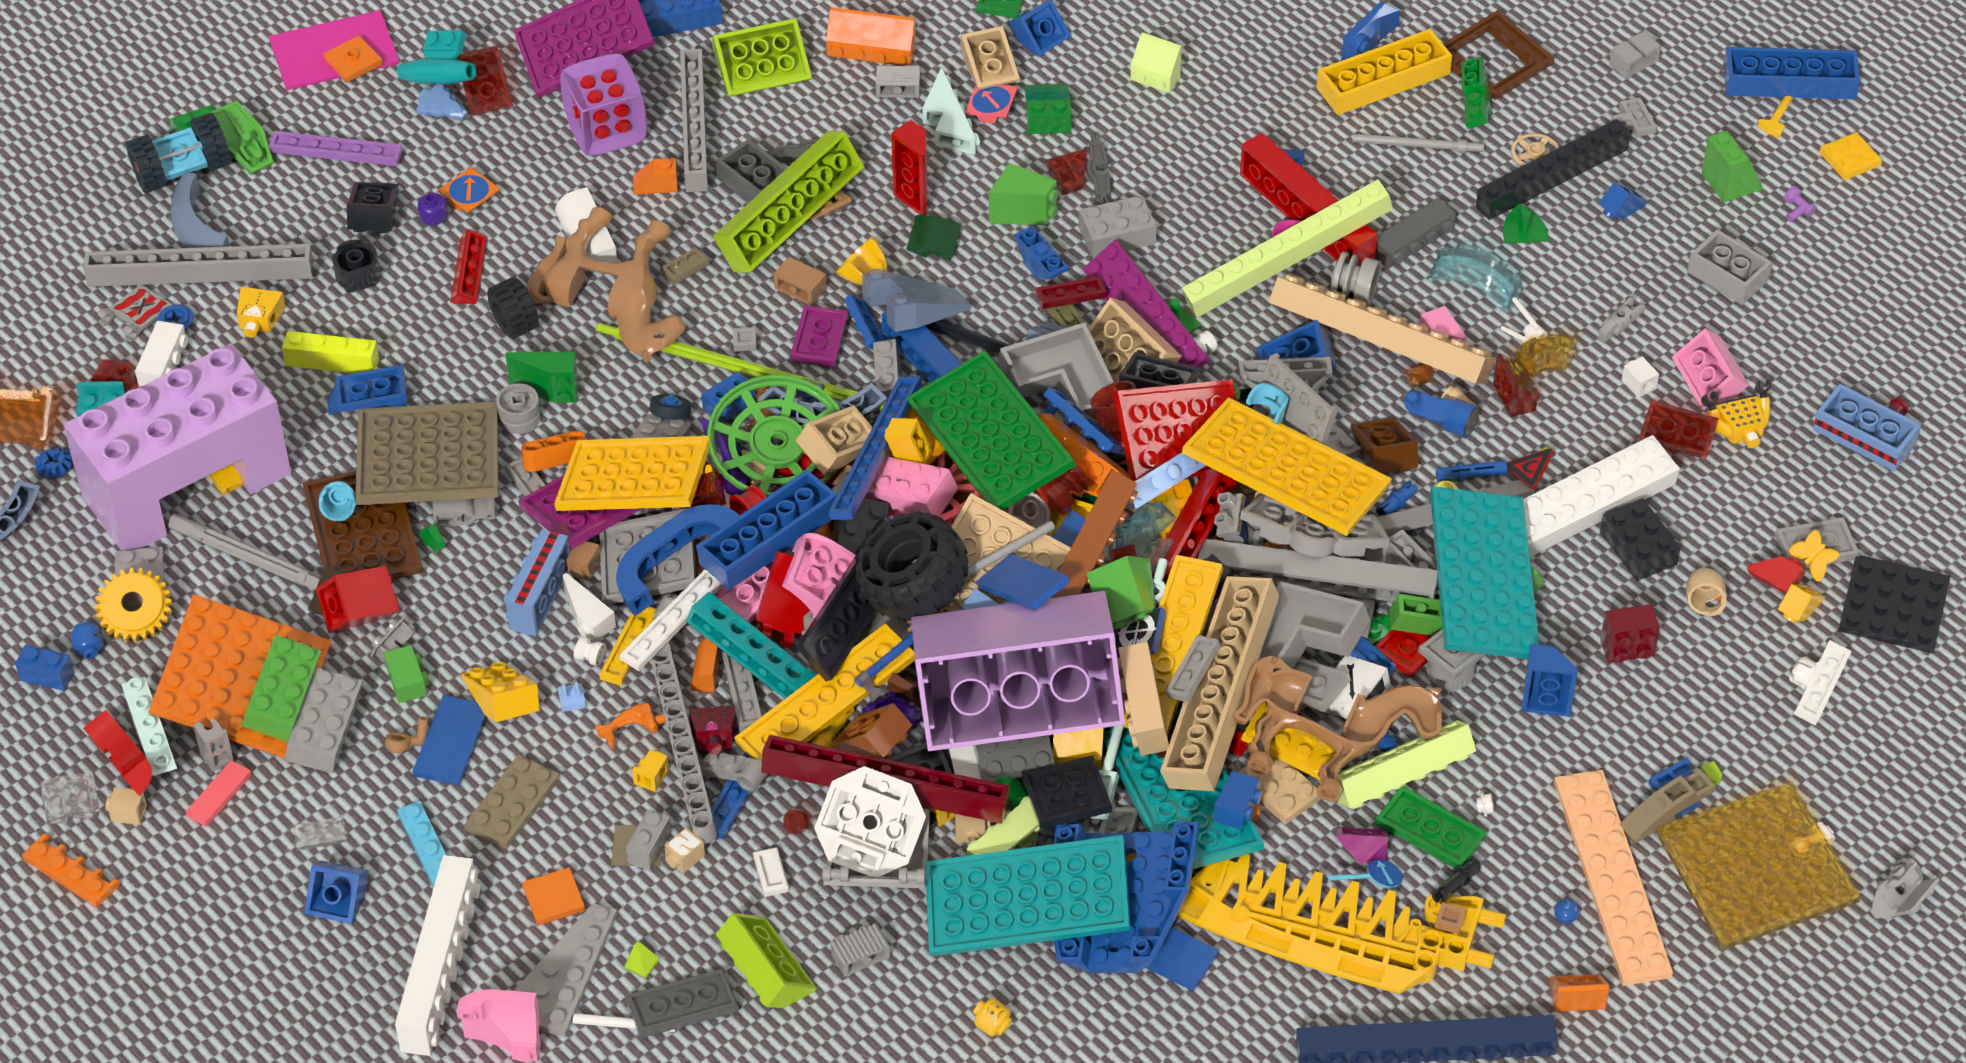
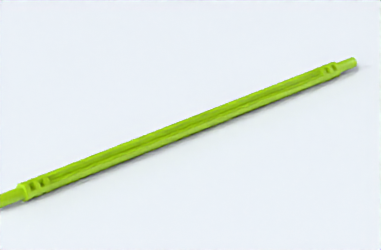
(732, 364)

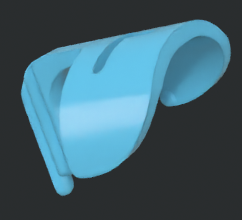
(1259, 396)

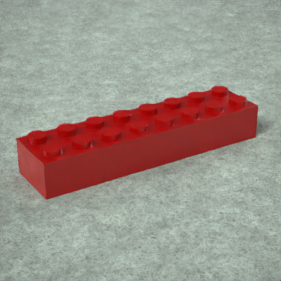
(1297, 193)

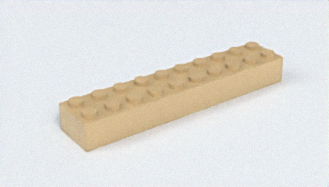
(1383, 330)
(1207, 721)

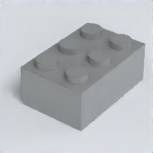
(1122, 220)
(1729, 267)

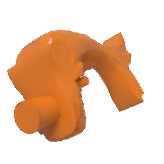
(636, 714)

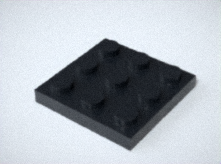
(1066, 792)

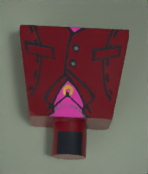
(713, 727)

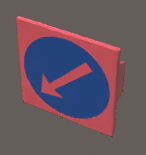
(991, 102)

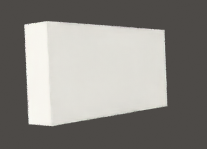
(770, 872)

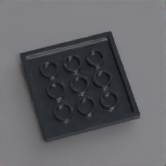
(1894, 603)

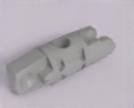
(1620, 319)

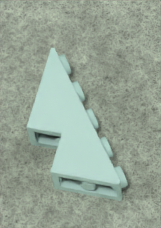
(946, 113)
(148, 726)

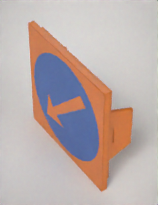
(468, 190)

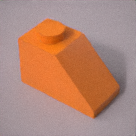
(656, 177)

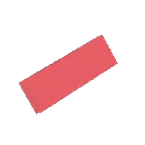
(218, 793)

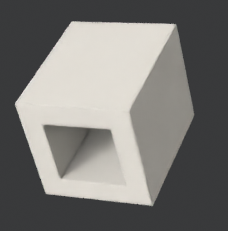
(1640, 377)

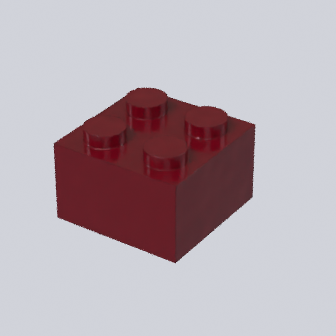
(1629, 633)

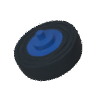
(670, 406)

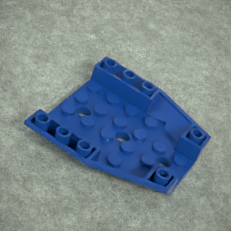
(1156, 891)

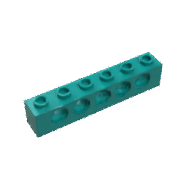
(748, 646)

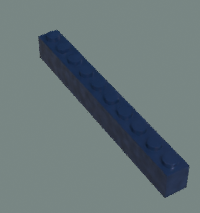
(1429, 1040)

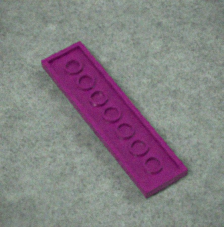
(1128, 283)

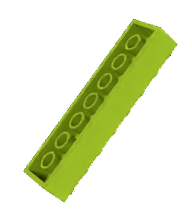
(788, 201)

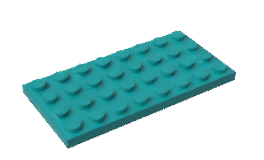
(1483, 572)
(1163, 806)
(1027, 895)

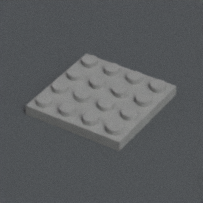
(668, 576)

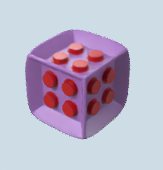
(603, 104)

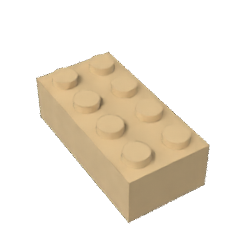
(1142, 699)

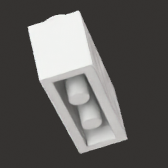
(161, 352)

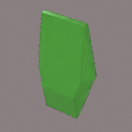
(244, 137)

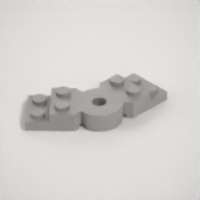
(1287, 526)

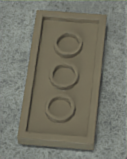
(512, 802)

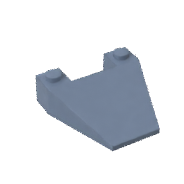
(910, 300)

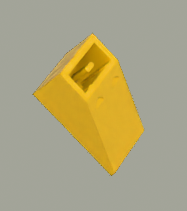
(502, 691)

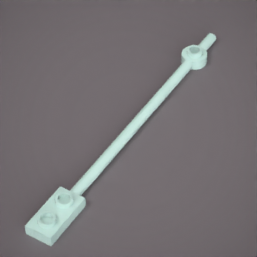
(1108, 776)

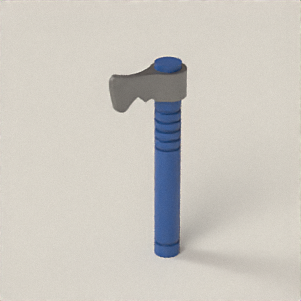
(864, 679)

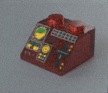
(1514, 386)

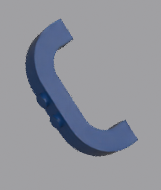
(660, 545)

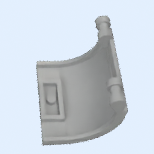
(908, 876)

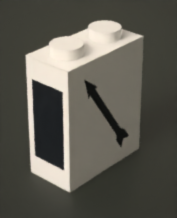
(1366, 680)

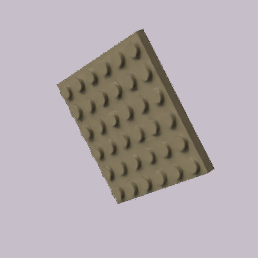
(427, 453)

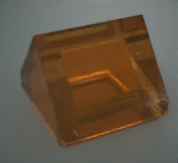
(1419, 375)

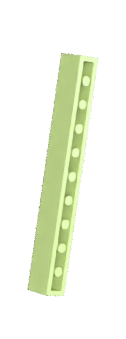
(1287, 248)

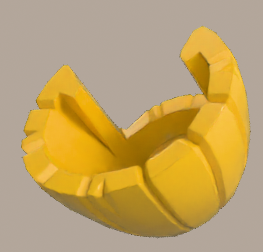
(865, 258)

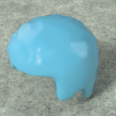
(337, 501)

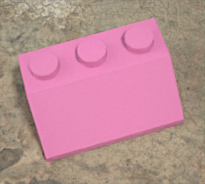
(1709, 368)

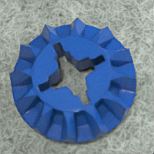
(182, 312)
(52, 469)

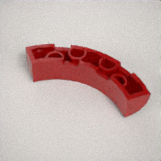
(124, 752)

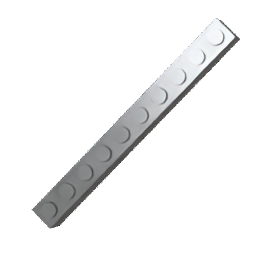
(198, 265)
(1325, 573)

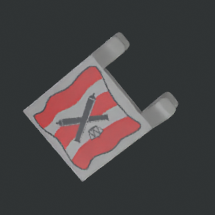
(136, 308)

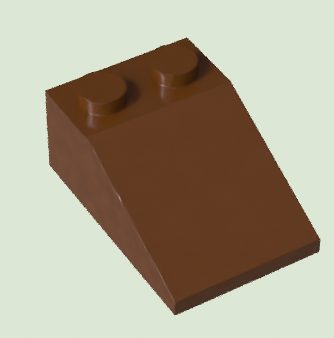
(1386, 445)

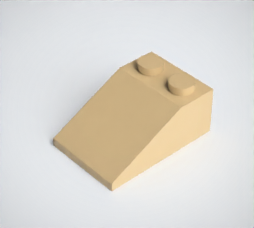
(989, 58)
(834, 439)

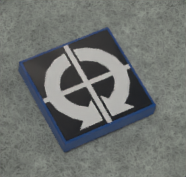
(1143, 631)

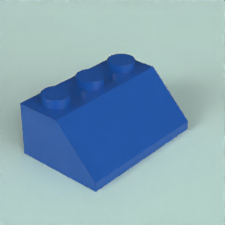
(1548, 682)

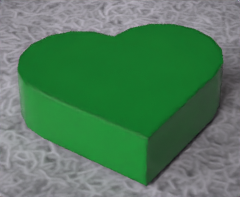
(431, 537)

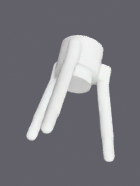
(1531, 330)

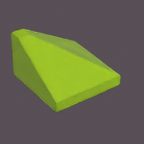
(641, 960)

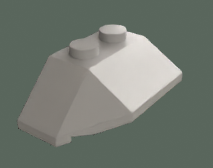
(1311, 370)
(1405, 551)

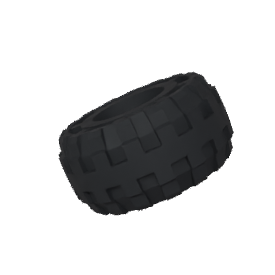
(924, 585)

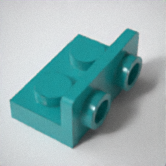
(97, 394)

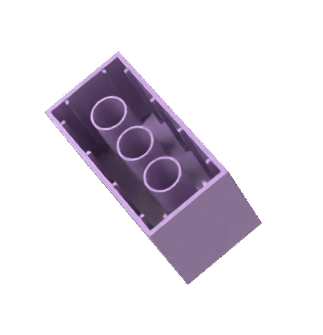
(1017, 671)

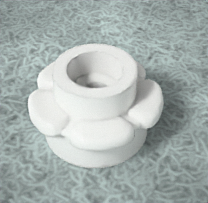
(1485, 804)

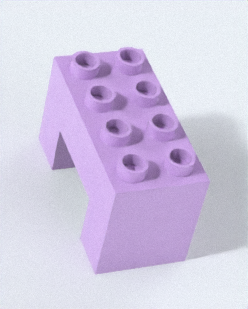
(173, 436)

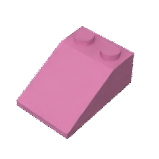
(747, 595)

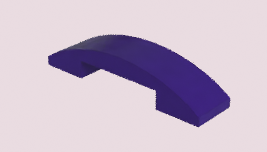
(722, 443)

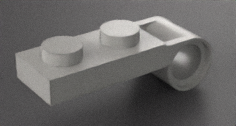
(734, 767)

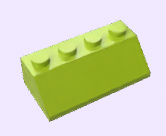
(764, 960)

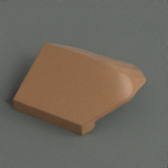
(833, 205)

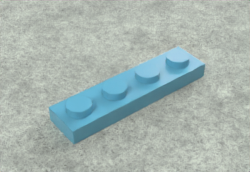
(422, 838)

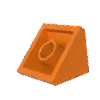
(1579, 992)

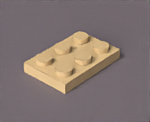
(1285, 790)

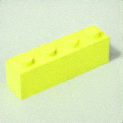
(329, 352)

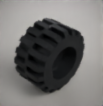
(513, 307)

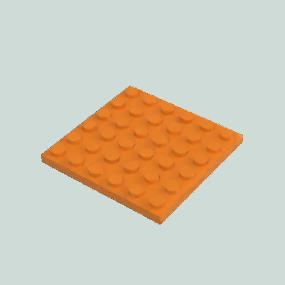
(218, 667)

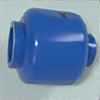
(87, 640)

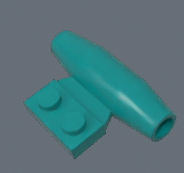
(440, 61)

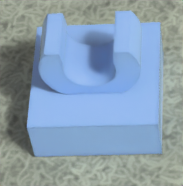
(571, 697)

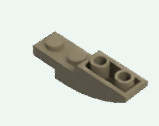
(1665, 804)

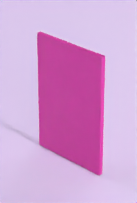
(301, 50)

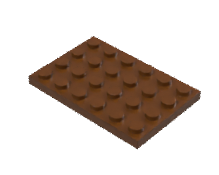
(366, 540)

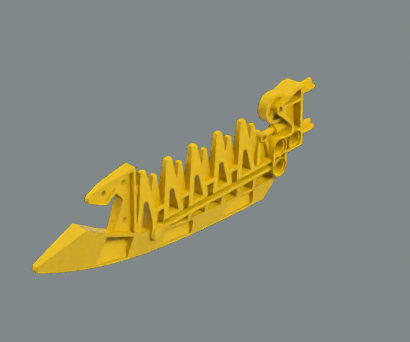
(1319, 941)

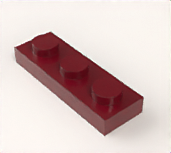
(1070, 292)

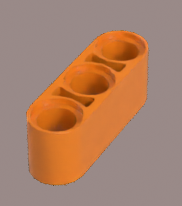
(549, 451)

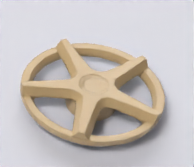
(1534, 150)

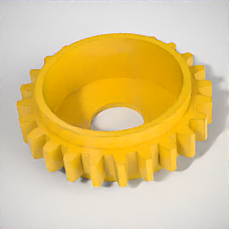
(139, 622)

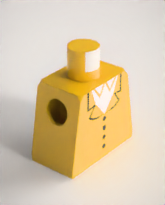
(259, 310)

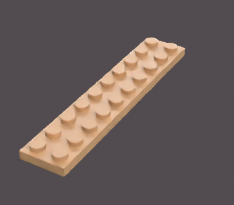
(1613, 878)

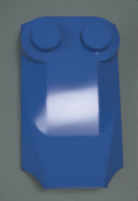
(1370, 30)
(369, 390)

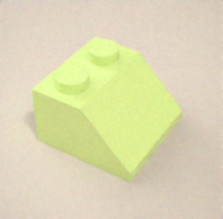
(1156, 63)

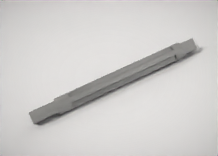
(243, 551)

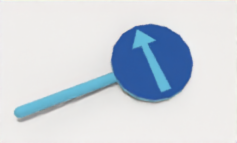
(1380, 871)

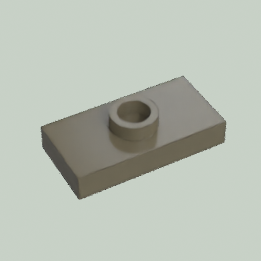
(684, 266)

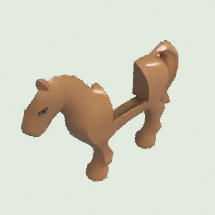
(631, 295)
(1362, 731)

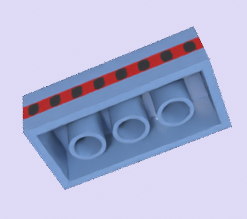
(1867, 427)
(537, 583)

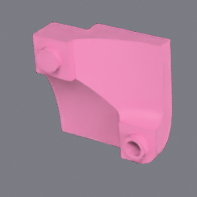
(816, 570)
(504, 1020)

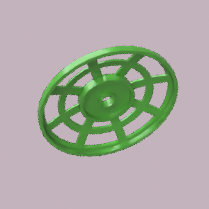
(766, 430)

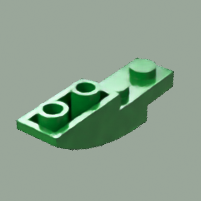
(1476, 92)

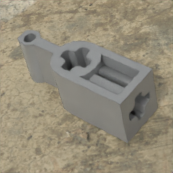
(462, 512)

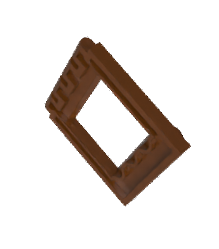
(1512, 38)

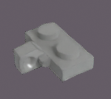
(1636, 117)

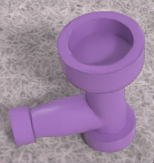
(1793, 195)

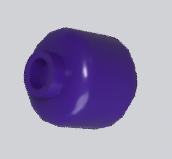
(432, 209)

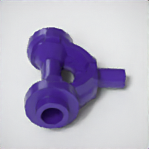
(907, 710)

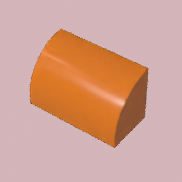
(706, 667)

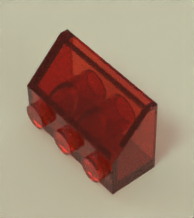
(1680, 429)

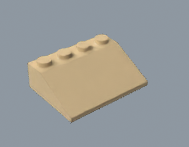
(1121, 332)

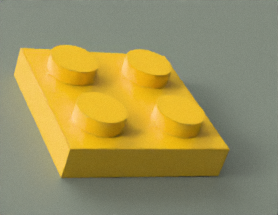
(1850, 156)

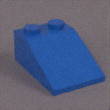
(1302, 342)

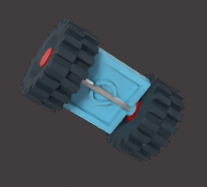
(178, 153)

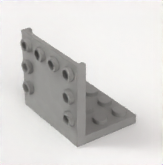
(1306, 410)

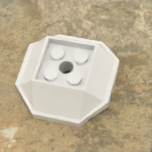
(843, 815)

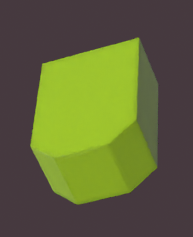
(1712, 772)

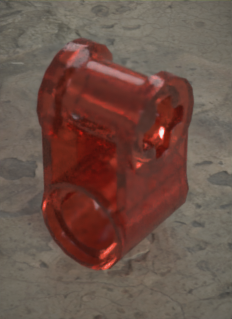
(116, 371)

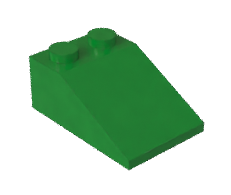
(1048, 108)
(549, 373)

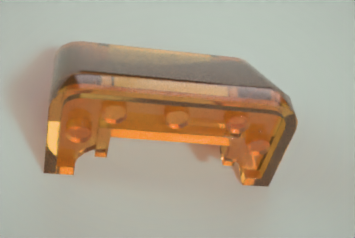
(28, 416)

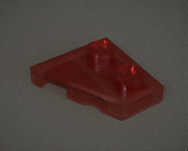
(1068, 171)

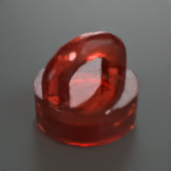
(796, 821)

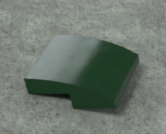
(933, 236)

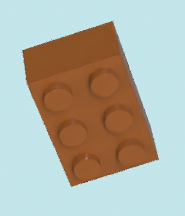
(874, 732)

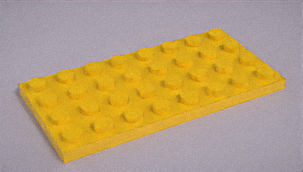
(1287, 466)

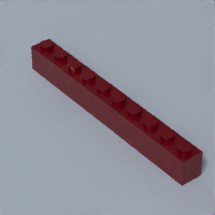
(933, 787)

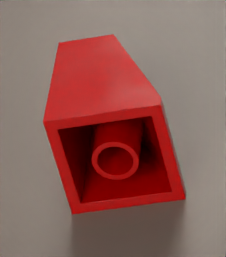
(357, 598)

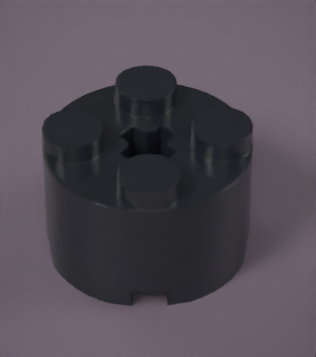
(356, 265)

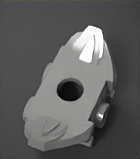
(1889, 903)

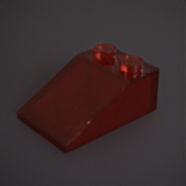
(489, 87)

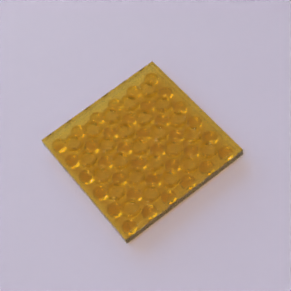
(1757, 865)

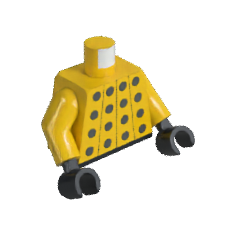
(1743, 417)

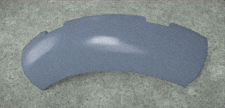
(186, 225)
(865, 401)
(17, 506)

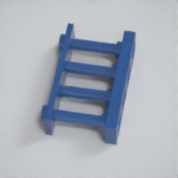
(1075, 415)

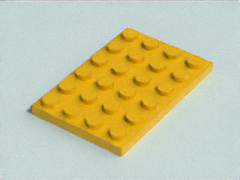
(633, 473)

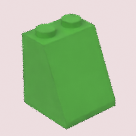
(1728, 168)
(1022, 198)
(1127, 589)

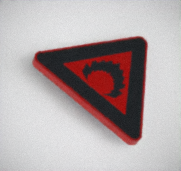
(1530, 467)

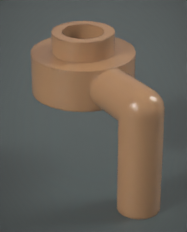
(400, 742)

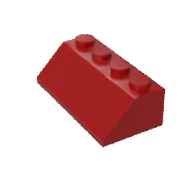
(910, 166)

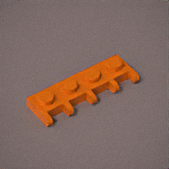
(69, 872)

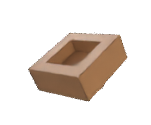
(1450, 918)

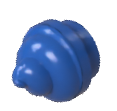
(1566, 911)

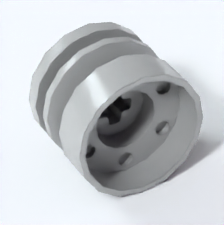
(1361, 280)

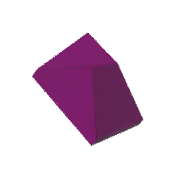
(1364, 843)

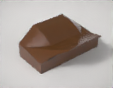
(905, 683)

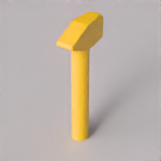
(1773, 126)

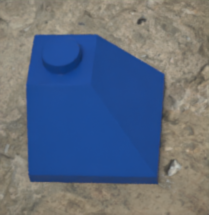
(1040, 28)

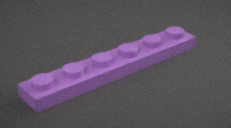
(335, 148)

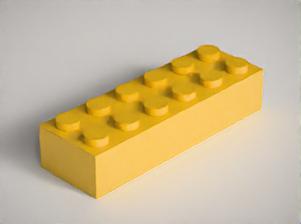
(1384, 71)

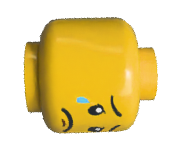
(992, 1017)

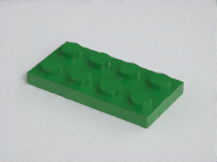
(1430, 827)

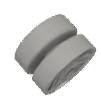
(518, 408)

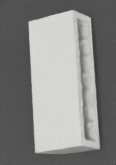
(578, 206)

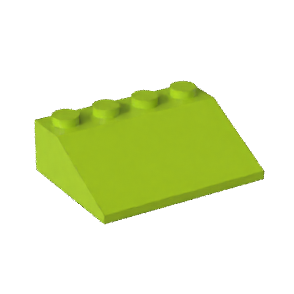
(761, 57)

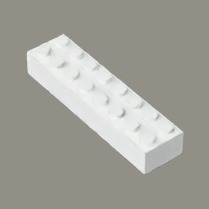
(1600, 488)
(437, 956)

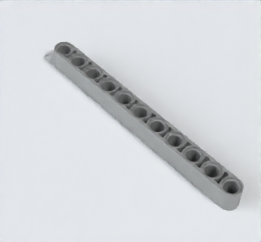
(683, 745)

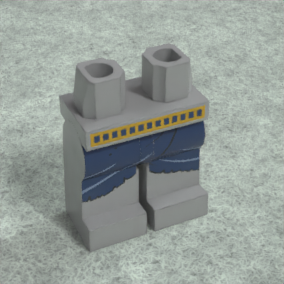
(1229, 522)

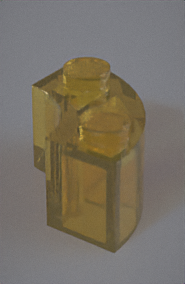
(1546, 353)

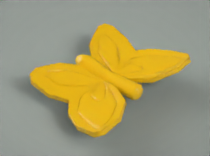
(1814, 553)

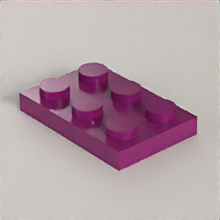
(819, 336)

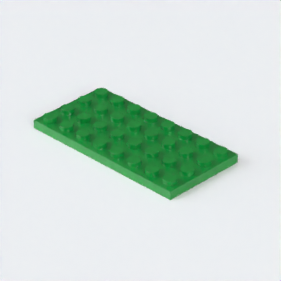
(990, 432)

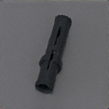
(1461, 877)

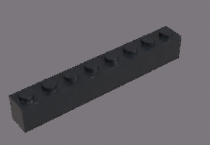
(1552, 169)

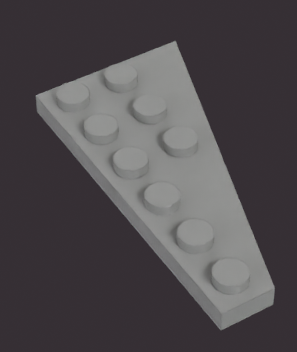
(567, 969)

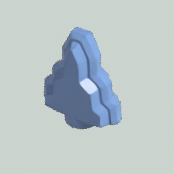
(440, 103)

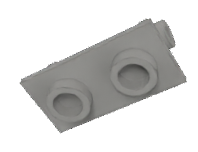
(397, 632)

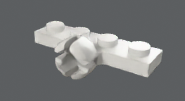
(1818, 680)

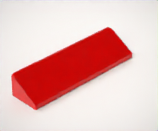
(468, 268)

